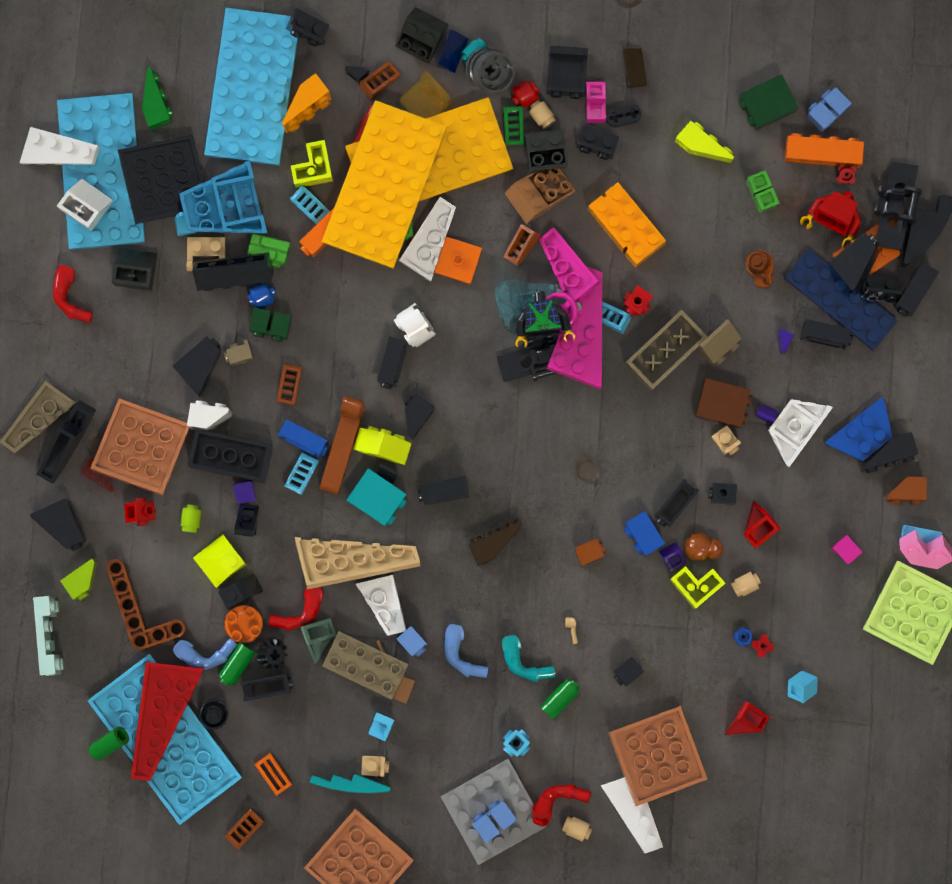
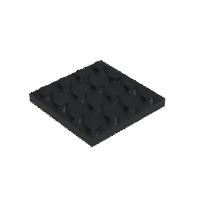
(157, 176)

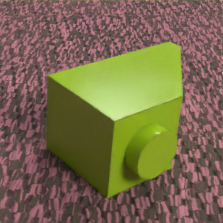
(80, 580)

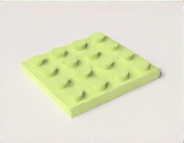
(912, 613)

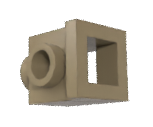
(238, 353)

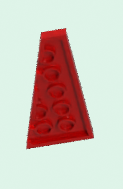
(163, 702)

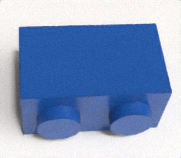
(644, 534)

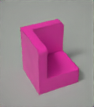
(846, 549)

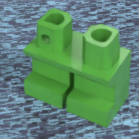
(763, 196)

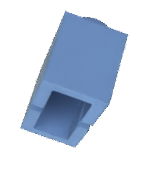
(828, 110)
(412, 642)
(486, 827)

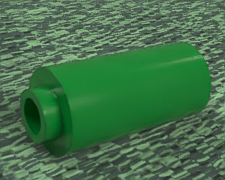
(236, 665)
(560, 698)
(108, 743)

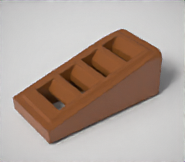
(364, 84)
(526, 248)
(292, 401)
(255, 817)

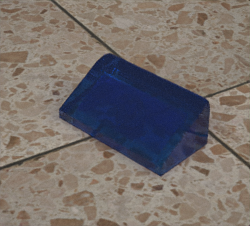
(451, 51)

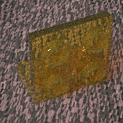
(426, 98)

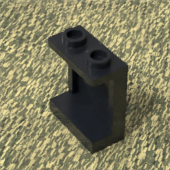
(567, 72)

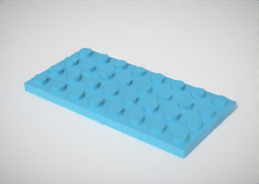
(251, 87)
(112, 126)
(193, 765)

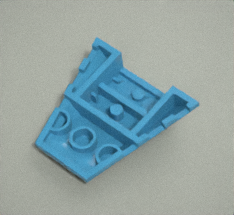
(224, 204)

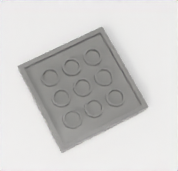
(477, 795)

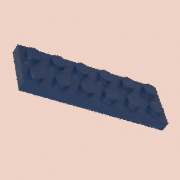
(832, 295)

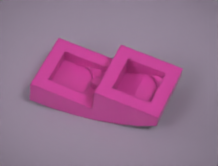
(595, 102)

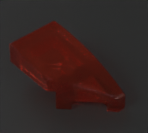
(98, 478)

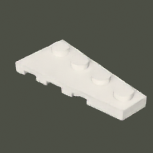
(51, 148)
(637, 818)

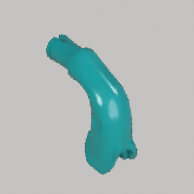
(511, 651)

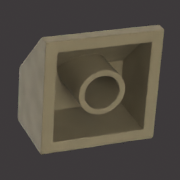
(720, 342)

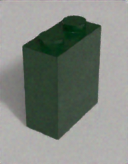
(768, 102)

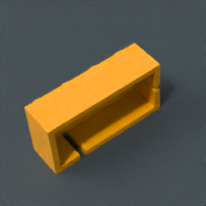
(626, 225)

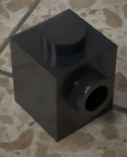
(722, 493)
(627, 672)

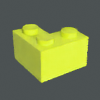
(316, 170)
(382, 445)
(696, 590)

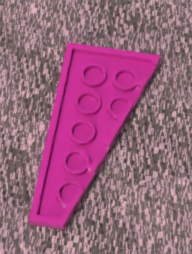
(582, 357)

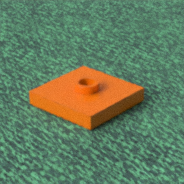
(458, 260)

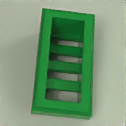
(506, 110)

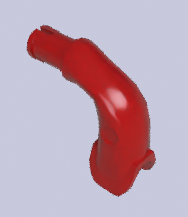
(64, 278)
(313, 599)
(543, 811)

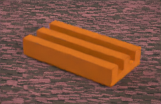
(279, 769)

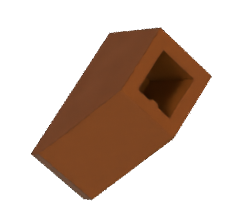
(909, 489)
(590, 552)

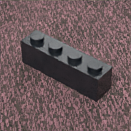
(233, 271)

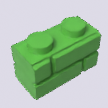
(277, 248)

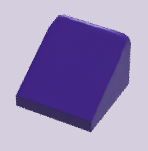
(784, 340)
(766, 413)
(244, 492)
(672, 557)

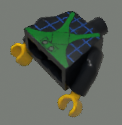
(542, 319)

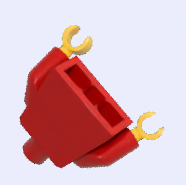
(836, 213)

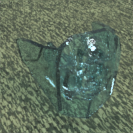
(514, 301)

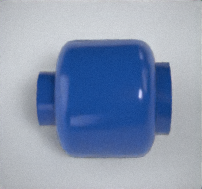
(261, 295)

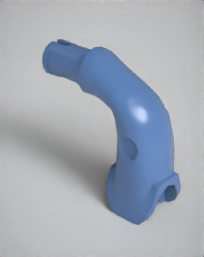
(453, 637)
(185, 652)

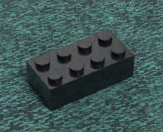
(230, 456)

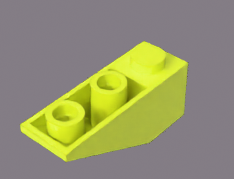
(698, 143)

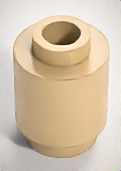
(542, 114)
(746, 584)
(577, 828)

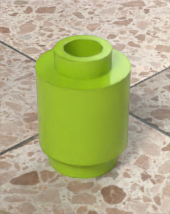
(190, 519)

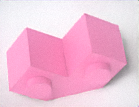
(930, 555)

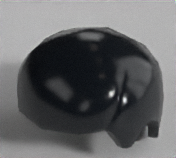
(213, 714)

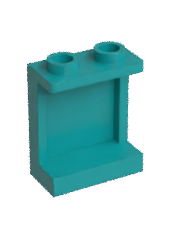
(377, 498)

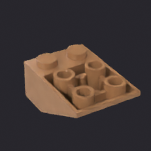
(539, 193)

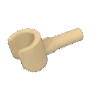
(570, 622)

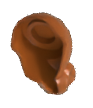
(760, 266)
(702, 547)

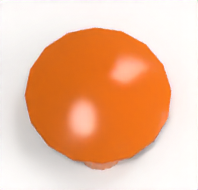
(243, 624)

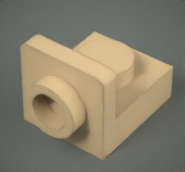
(726, 441)
(374, 766)

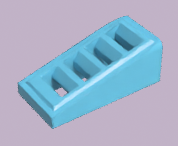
(302, 190)
(626, 318)
(300, 490)

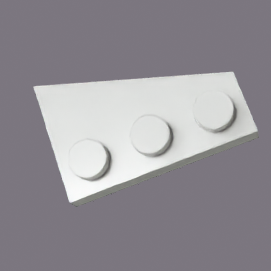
(384, 601)

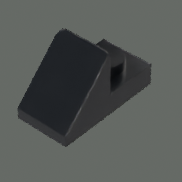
(246, 520)

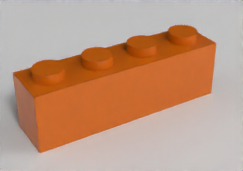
(824, 151)

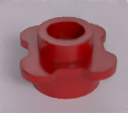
(845, 169)
(757, 645)

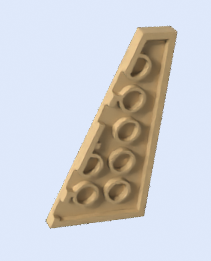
(343, 561)

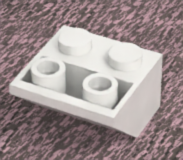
(85, 204)
(207, 417)

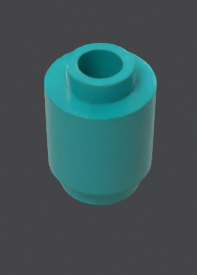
(473, 46)

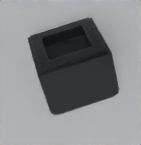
(356, 73)
(387, 473)

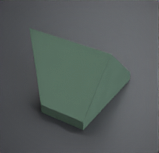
(318, 637)

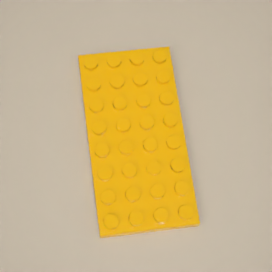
(468, 151)
(384, 184)

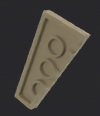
(37, 416)

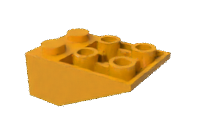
(309, 98)

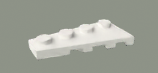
(427, 243)

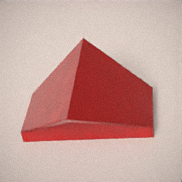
(760, 525)
(748, 720)

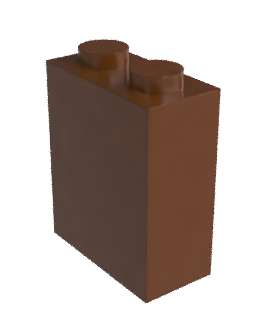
(723, 403)

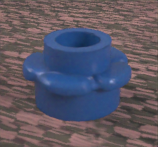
(748, 636)

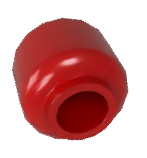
(525, 93)

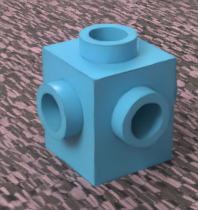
(522, 748)

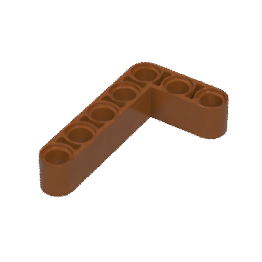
(351, 416)
(135, 612)

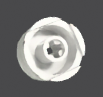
(415, 325)

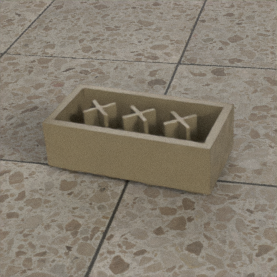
(666, 350)
(365, 665)

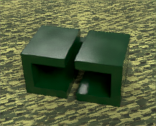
(261, 321)

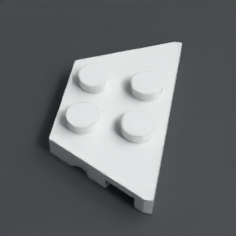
(796, 427)

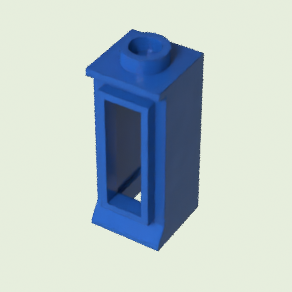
(303, 439)

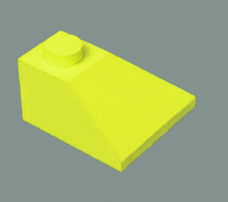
(219, 561)

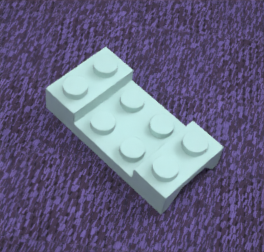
(44, 608)

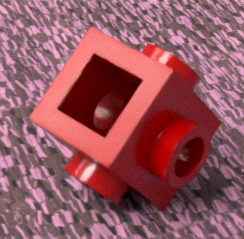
(642, 297)
(140, 512)

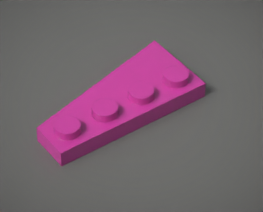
(567, 266)

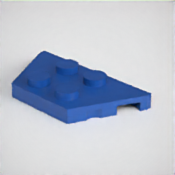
(864, 433)

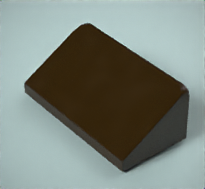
(634, 67)

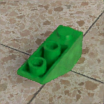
(153, 106)

